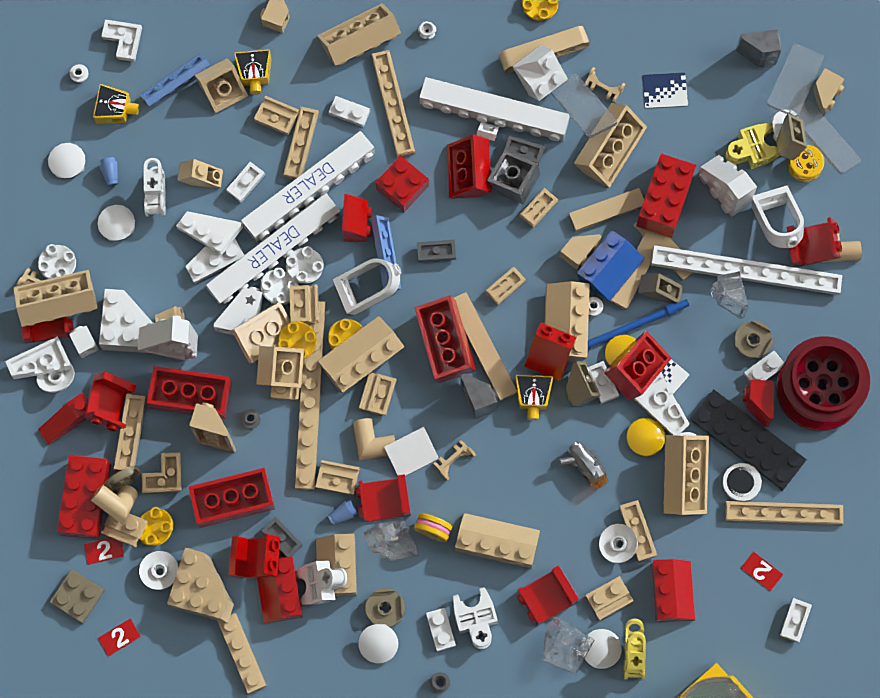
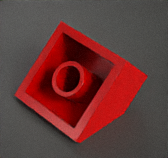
(355, 219)
(760, 400)

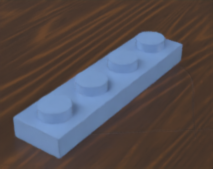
(175, 79)
(383, 245)

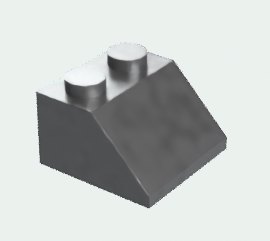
(760, 47)
(514, 176)
(479, 396)

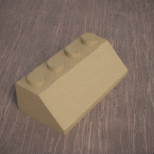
(359, 34)
(608, 151)
(55, 298)
(569, 311)
(360, 354)
(210, 429)
(686, 474)
(497, 540)

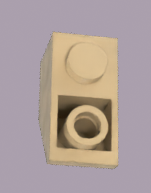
(275, 15)
(826, 89)
(200, 174)
(579, 249)

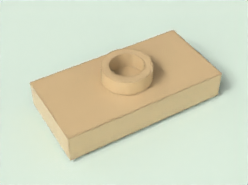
(538, 208)
(505, 286)

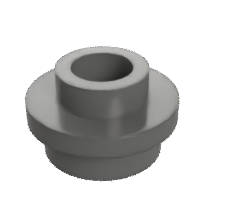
(253, 424)
(437, 676)

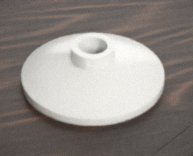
(55, 381)
(610, 539)
(154, 562)

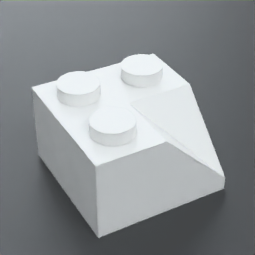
(540, 72)

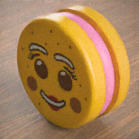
(807, 165)
(433, 527)

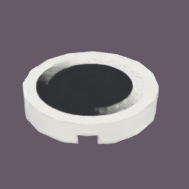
(741, 482)

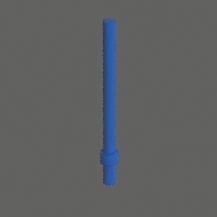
(668, 310)

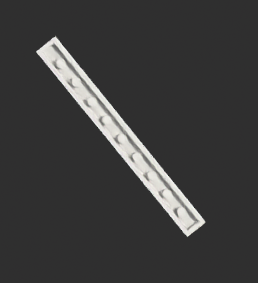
(749, 270)

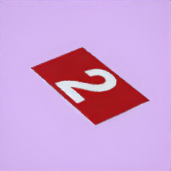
(103, 550)
(762, 571)
(119, 637)

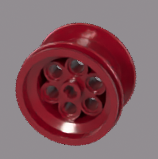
(849, 368)

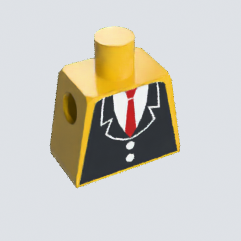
(254, 69)
(113, 106)
(533, 394)

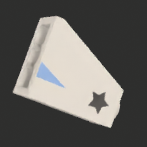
(241, 309)

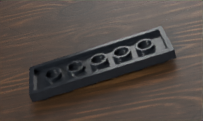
(748, 439)

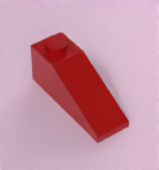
(64, 419)

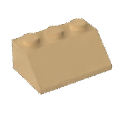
(341, 553)

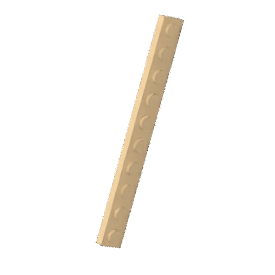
(310, 410)

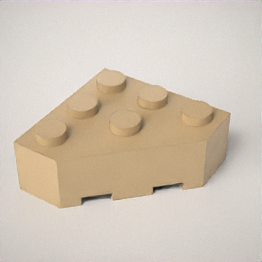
(200, 588)

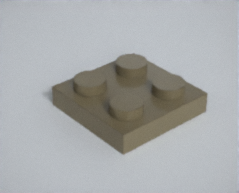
(77, 596)

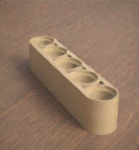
(560, 43)

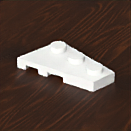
(210, 230)
(210, 262)
(39, 360)
(663, 407)

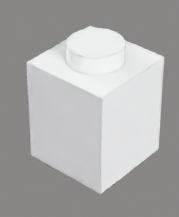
(83, 341)

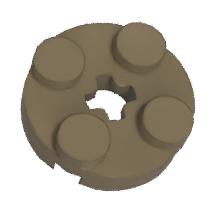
(750, 329)
(376, 600)

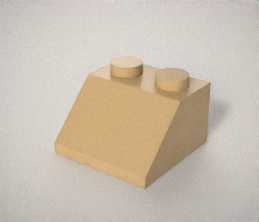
(221, 85)
(280, 366)

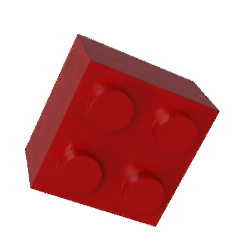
(402, 183)

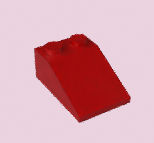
(638, 366)

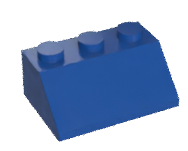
(610, 266)

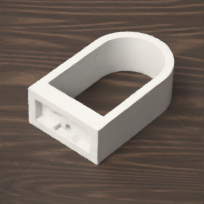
(774, 199)
(345, 291)

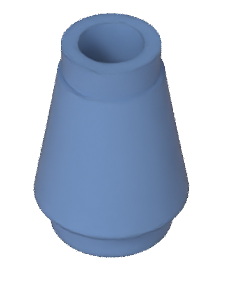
(109, 170)
(343, 512)

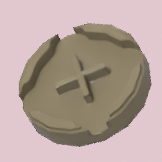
(123, 478)

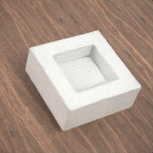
(487, 131)

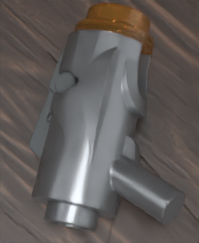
(588, 464)

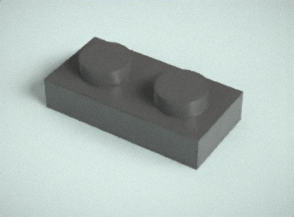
(525, 149)
(436, 251)
(288, 542)

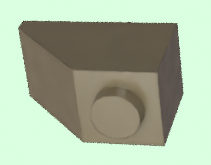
(791, 138)
(660, 288)
(581, 385)

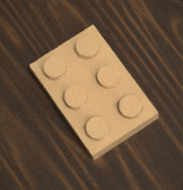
(261, 331)

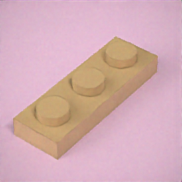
(635, 520)

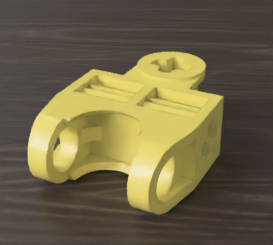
(752, 147)
(634, 651)

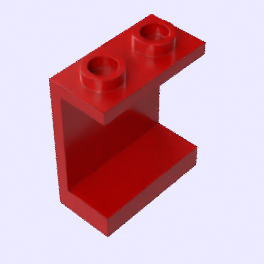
(818, 244)
(48, 330)
(550, 351)
(107, 400)
(383, 499)
(254, 556)
(547, 596)

